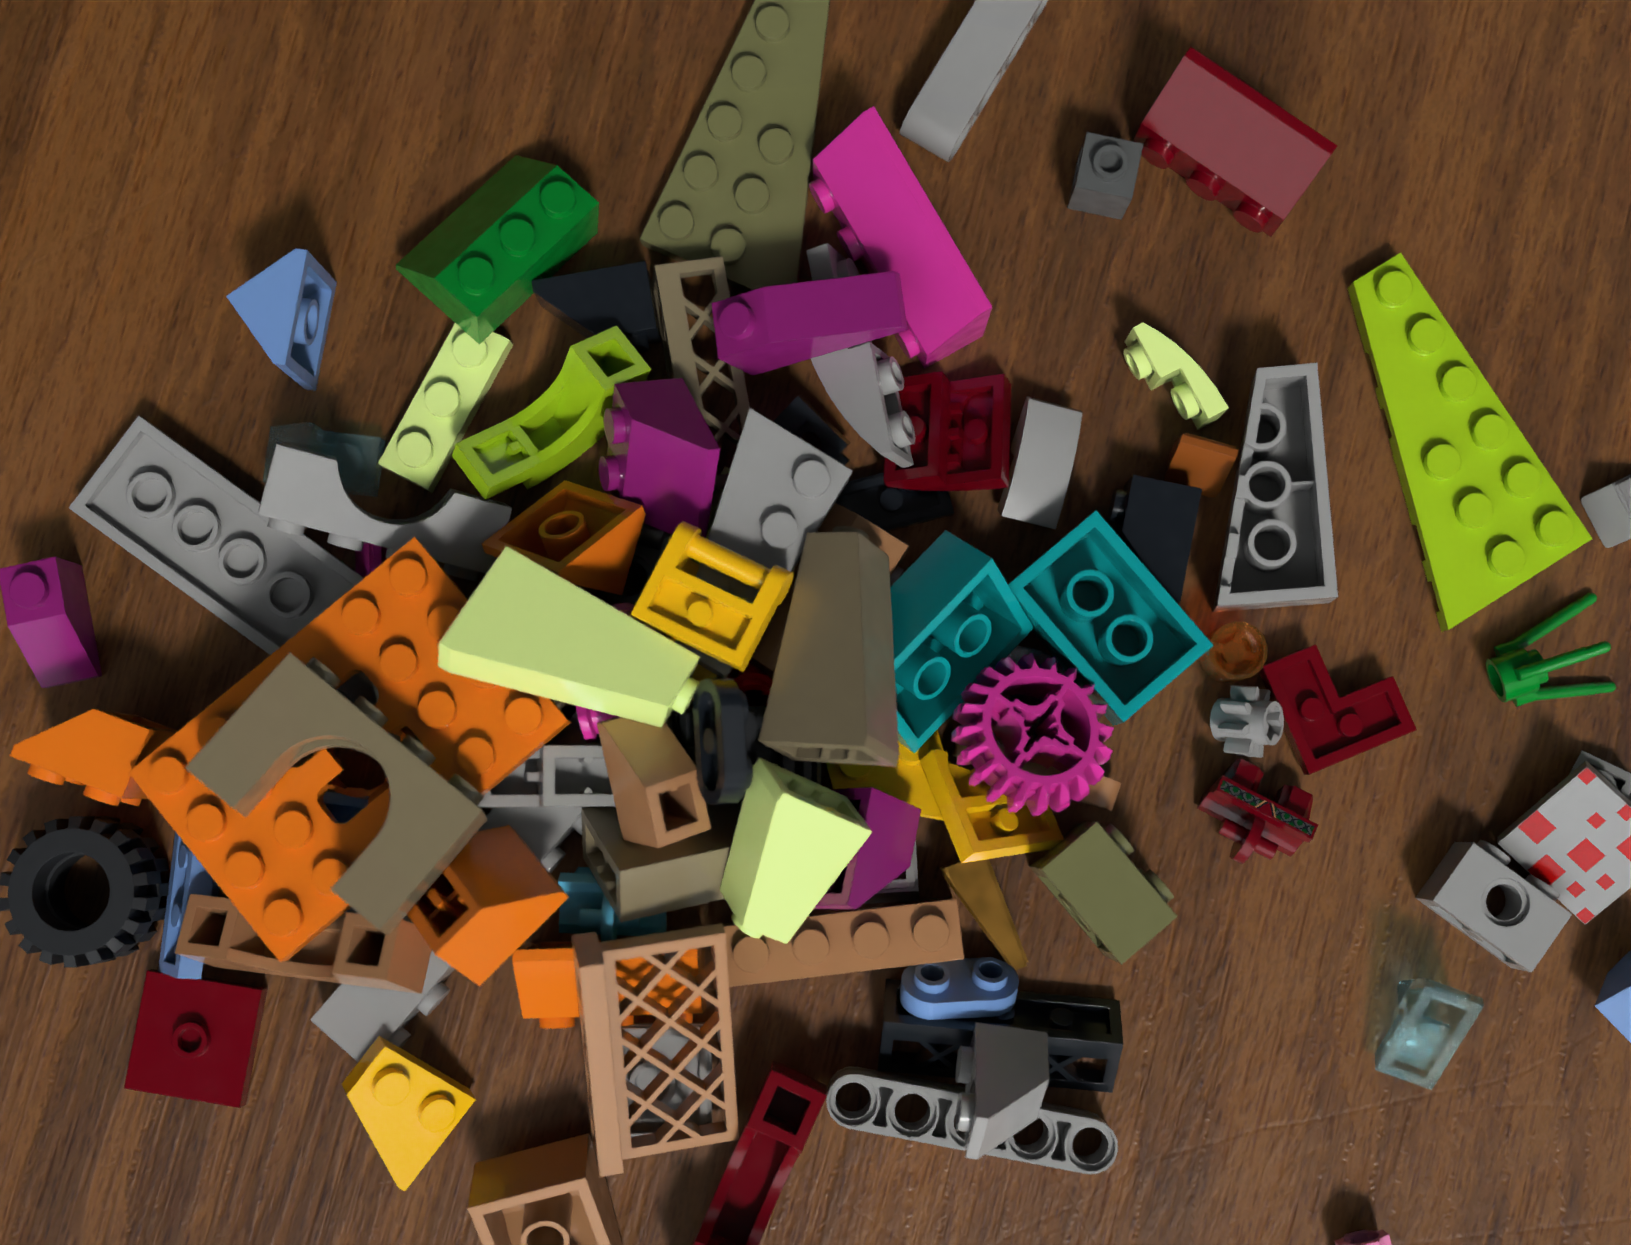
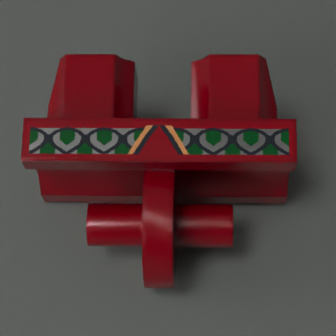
(1254, 820)

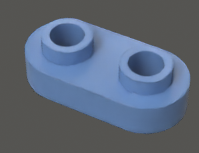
(959, 989)

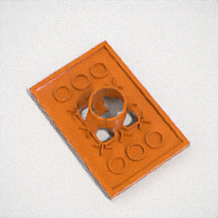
(290, 846)

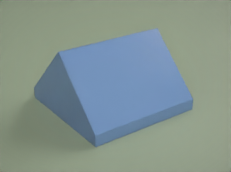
(289, 313)

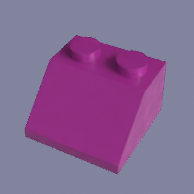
(660, 453)

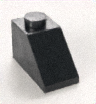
(602, 300)
(1157, 526)

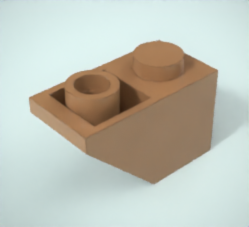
(652, 783)

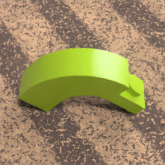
(558, 423)

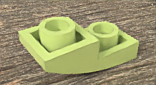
(1161, 360)

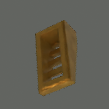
(982, 896)

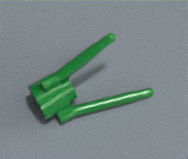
(1519, 673)

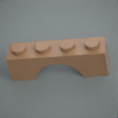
(850, 943)
(343, 953)

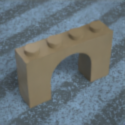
(303, 713)

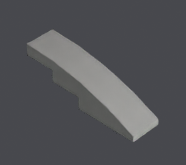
(555, 779)

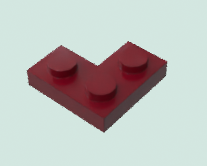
(1327, 726)

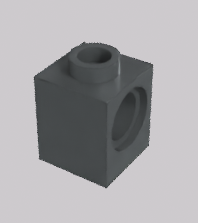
(1105, 175)

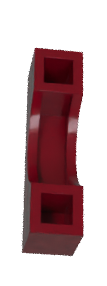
(762, 1158)

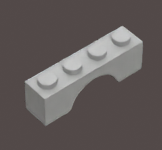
(308, 492)

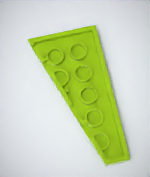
(1463, 465)

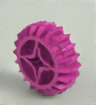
(1073, 754)

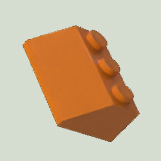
(549, 987)

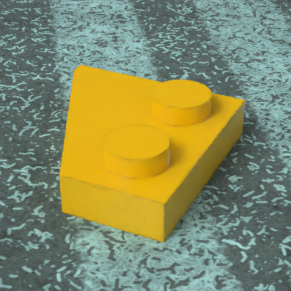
(981, 827)

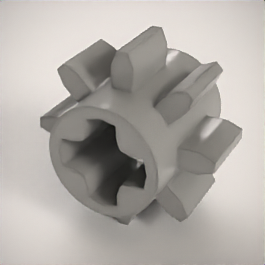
(1247, 721)

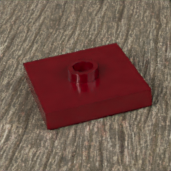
(196, 1039)

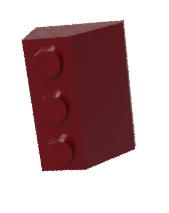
(1232, 143)

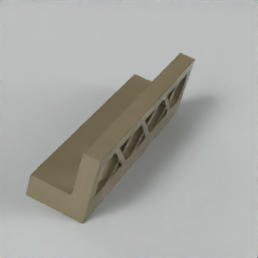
(677, 343)

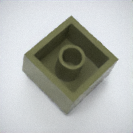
(1104, 889)

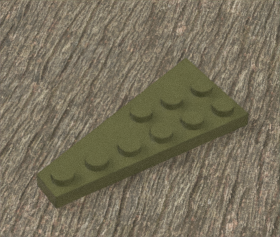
(750, 153)

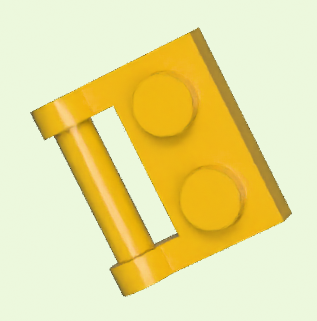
(704, 613)

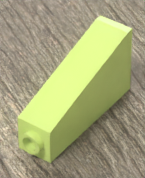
(565, 645)

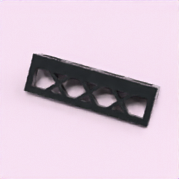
(1073, 1026)

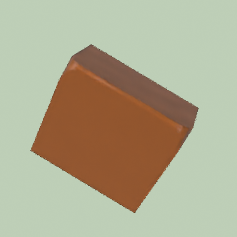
(1200, 463)

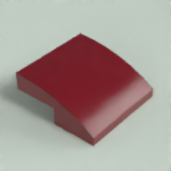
(958, 434)

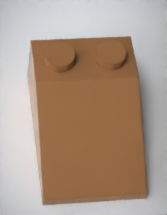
(543, 1197)

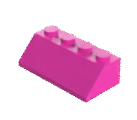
(897, 229)

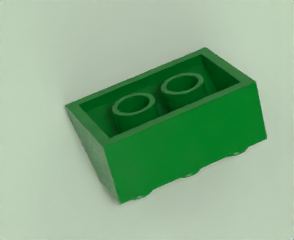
(500, 240)

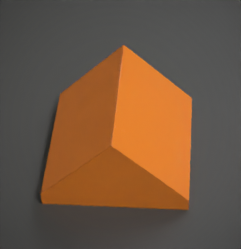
(576, 536)

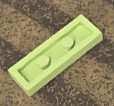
(444, 407)

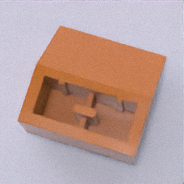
(95, 753)
(486, 903)

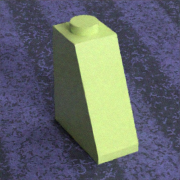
(787, 851)

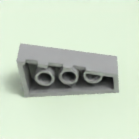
(768, 505)
(1280, 511)

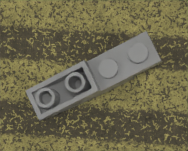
(863, 378)

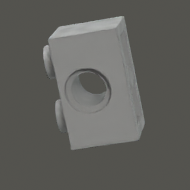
(1530, 913)

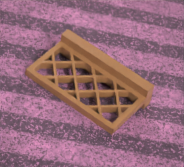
(604, 1042)

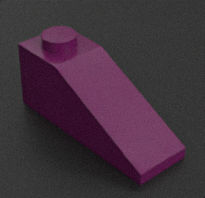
(806, 320)

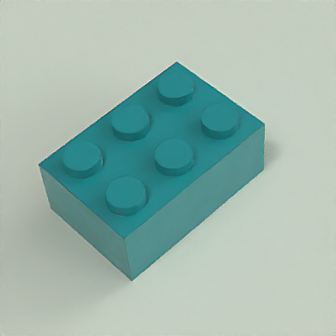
(1108, 618)
(947, 626)

